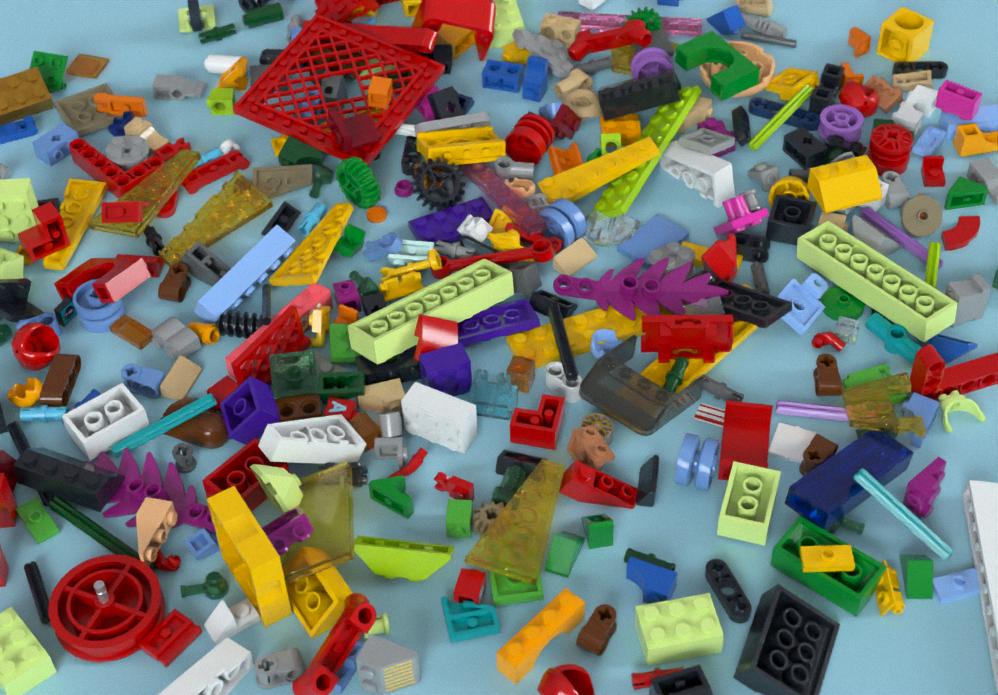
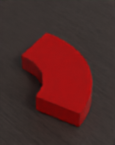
(961, 234)

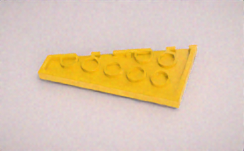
(312, 254)

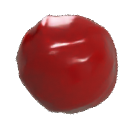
(859, 97)
(35, 346)
(566, 680)

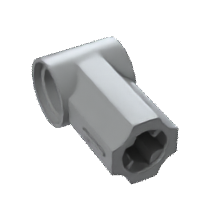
(507, 169)

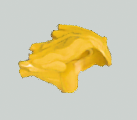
(506, 241)

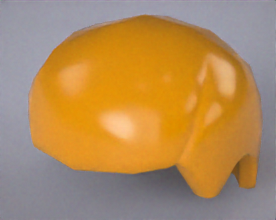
(27, 394)

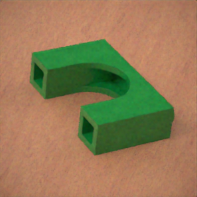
(712, 48)

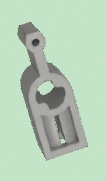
(176, 88)
(986, 174)

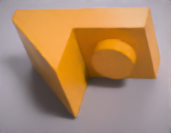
(234, 76)

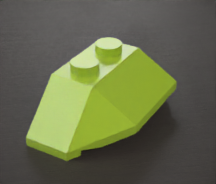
(402, 558)

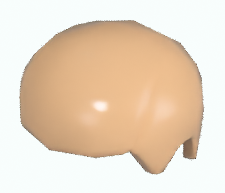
(521, 187)

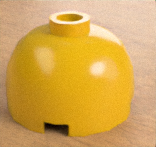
(791, 187)

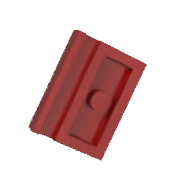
(170, 638)

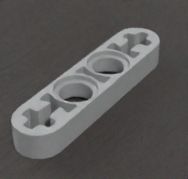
(464, 121)

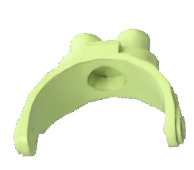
(958, 402)

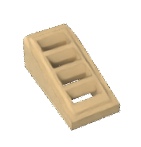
(755, 7)
(912, 79)

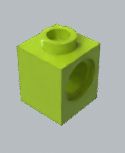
(221, 101)
(614, 138)

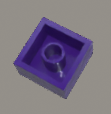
(447, 370)
(249, 410)

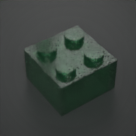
(293, 374)

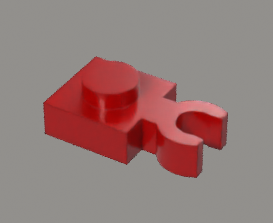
(169, 150)
(458, 488)

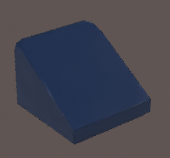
(465, 102)

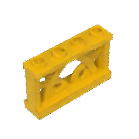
(461, 145)

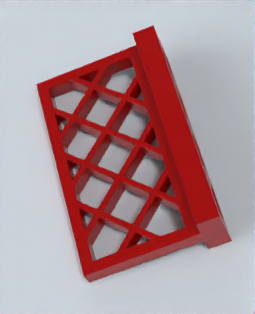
(293, 341)

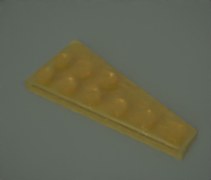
(155, 189)
(218, 217)
(520, 533)

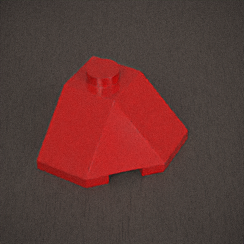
(722, 259)

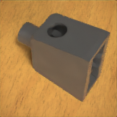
(339, 93)

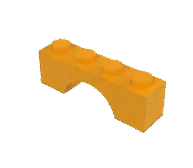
(972, 141)
(522, 650)

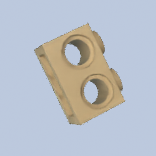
(560, 28)

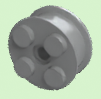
(127, 151)
(677, 255)

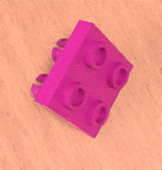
(739, 216)

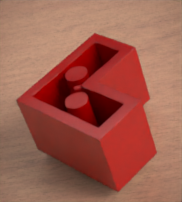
(47, 235)
(539, 427)

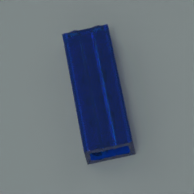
(830, 488)

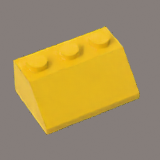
(844, 184)
(318, 600)

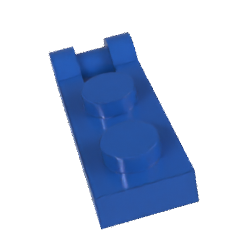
(18, 130)

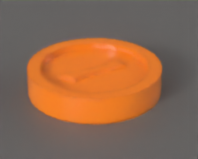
(376, 214)

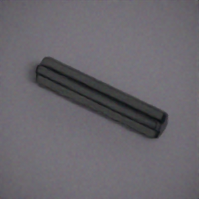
(38, 591)

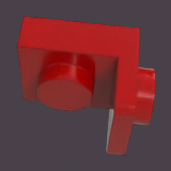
(932, 171)

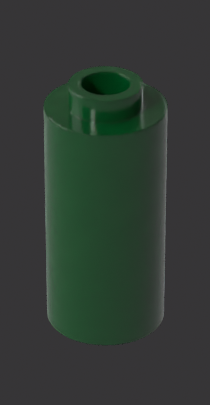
(263, 15)

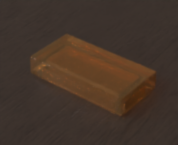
(132, 331)

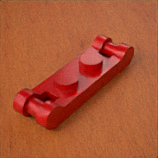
(214, 170)

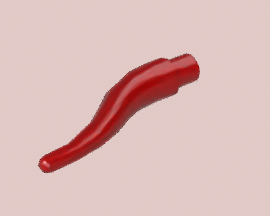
(412, 465)

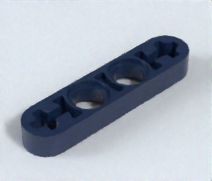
(763, 107)

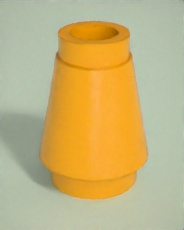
(206, 332)

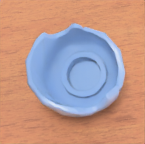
(601, 335)

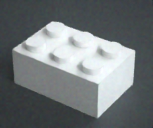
(439, 417)
(105, 421)

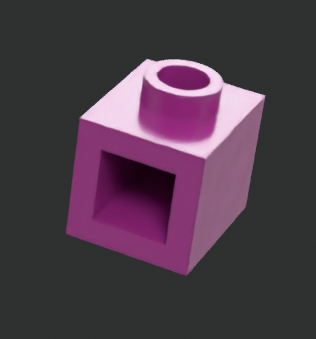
(347, 294)

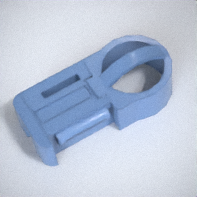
(382, 247)

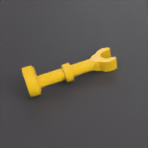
(433, 261)

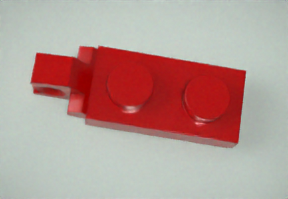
(556, 243)

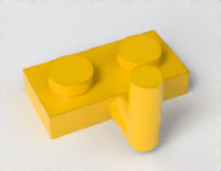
(320, 322)

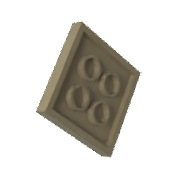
(80, 111)

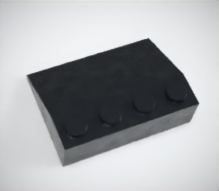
(638, 94)
(786, 646)

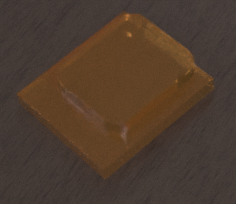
(87, 66)

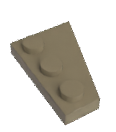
(282, 179)

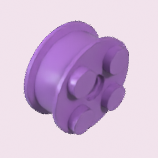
(650, 61)
(841, 121)

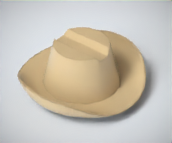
(583, 103)

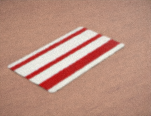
(710, 415)

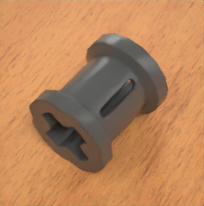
(187, 452)

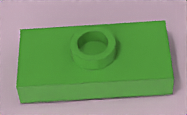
(37, 520)

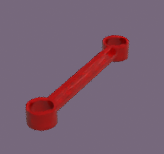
(541, 251)

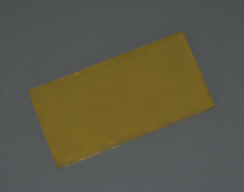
(329, 508)

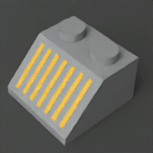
(386, 666)

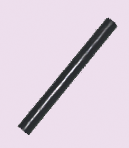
(266, 304)

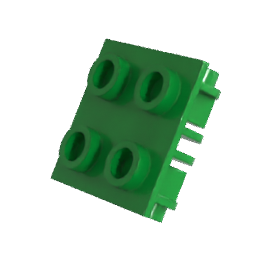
(51, 69)

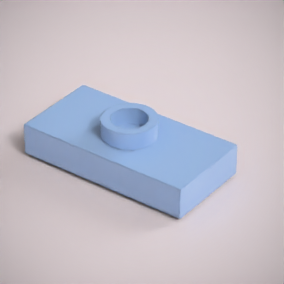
(929, 141)
(956, 585)

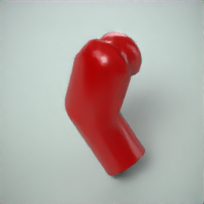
(827, 338)
(168, 564)

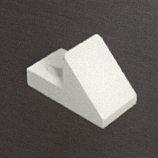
(230, 621)

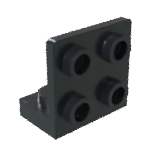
(14, 300)

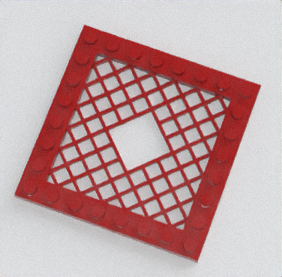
(319, 28)

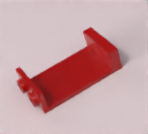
(744, 436)

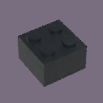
(790, 219)

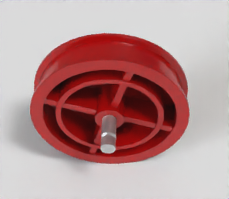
(106, 607)

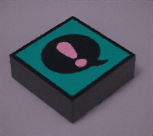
(65, 311)

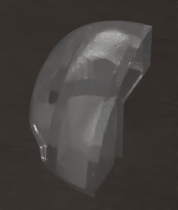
(608, 231)

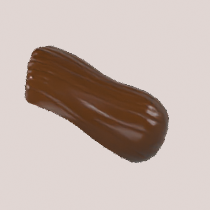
(203, 430)

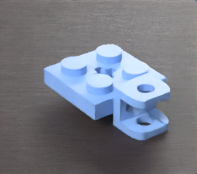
(806, 297)

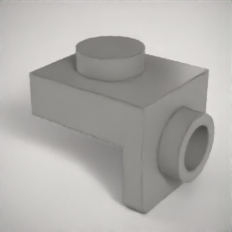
(765, 173)
(391, 448)

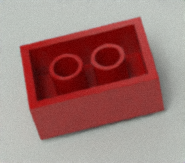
(237, 473)

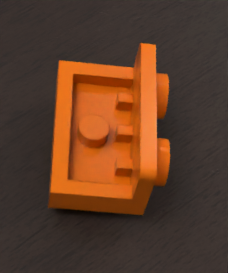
(562, 159)

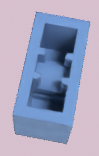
(54, 144)

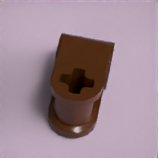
(175, 283)
(827, 376)
(817, 453)
(598, 630)

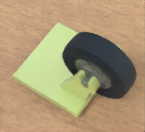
(196, 17)

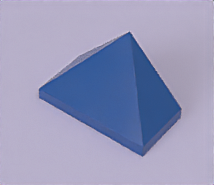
(951, 348)

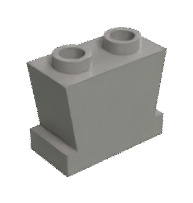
(971, 298)

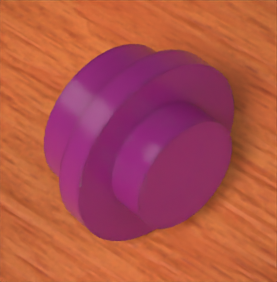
(403, 188)

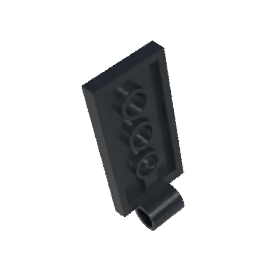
(749, 304)

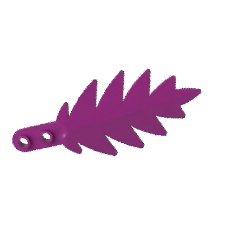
(644, 291)
(150, 484)

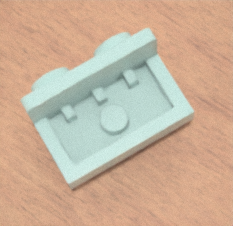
(410, 251)

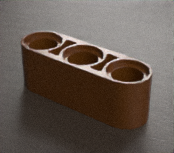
(60, 380)

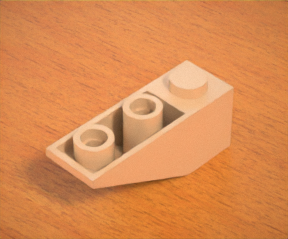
(153, 525)

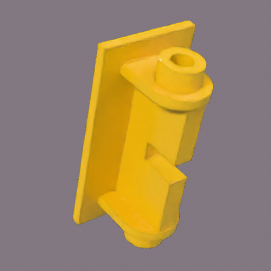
(397, 288)
(885, 596)

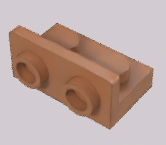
(887, 95)
(589, 447)

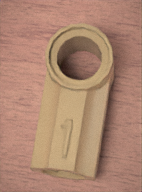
(576, 80)

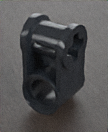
(749, 246)
(373, 302)

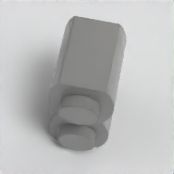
(175, 339)

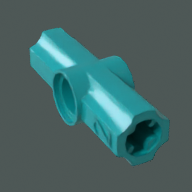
(893, 336)

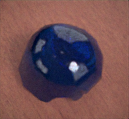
(117, 127)

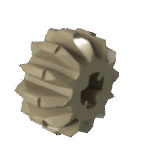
(484, 516)

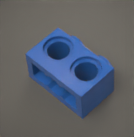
(503, 76)

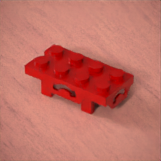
(341, 9)
(694, 332)

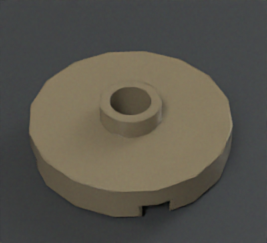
(911, 218)

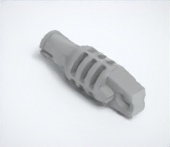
(764, 26)

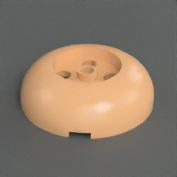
(754, 54)

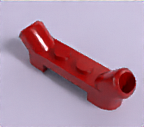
(587, 43)
(321, 673)

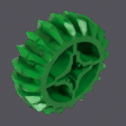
(358, 182)

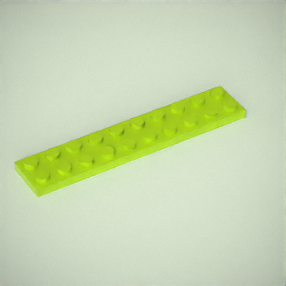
(661, 129)

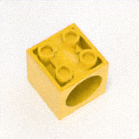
(904, 36)

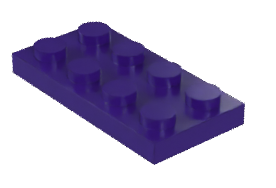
(444, 223)
(498, 322)

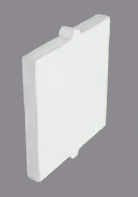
(790, 442)

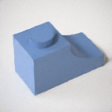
(920, 406)

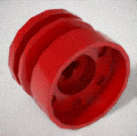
(529, 139)
(890, 148)

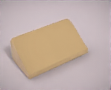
(574, 257)
(180, 379)

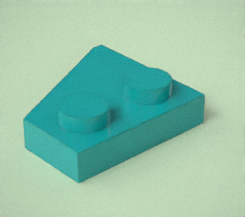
(469, 620)

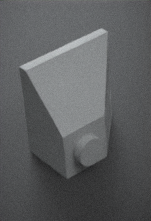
(873, 237)

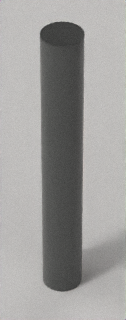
(769, 39)

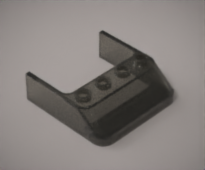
(632, 397)

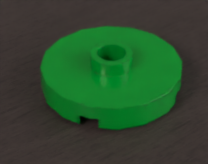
(841, 303)

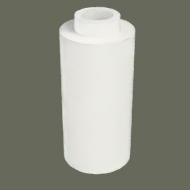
(221, 63)

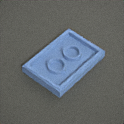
(650, 236)

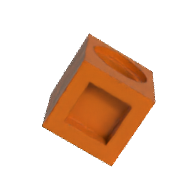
(380, 92)

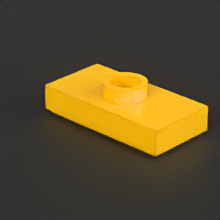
(827, 558)

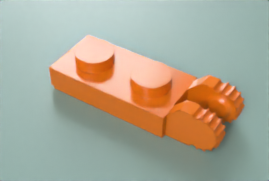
(118, 104)

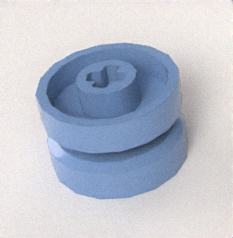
(563, 221)
(93, 314)
(700, 462)

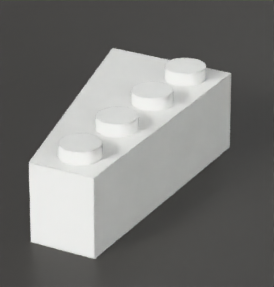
(700, 171)
(312, 441)
(215, 672)

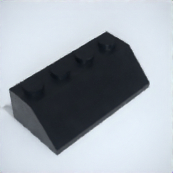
(67, 477)

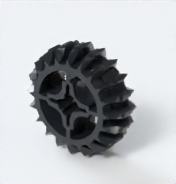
(433, 177)

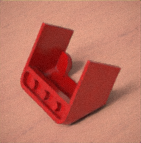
(467, 14)

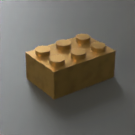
(23, 96)

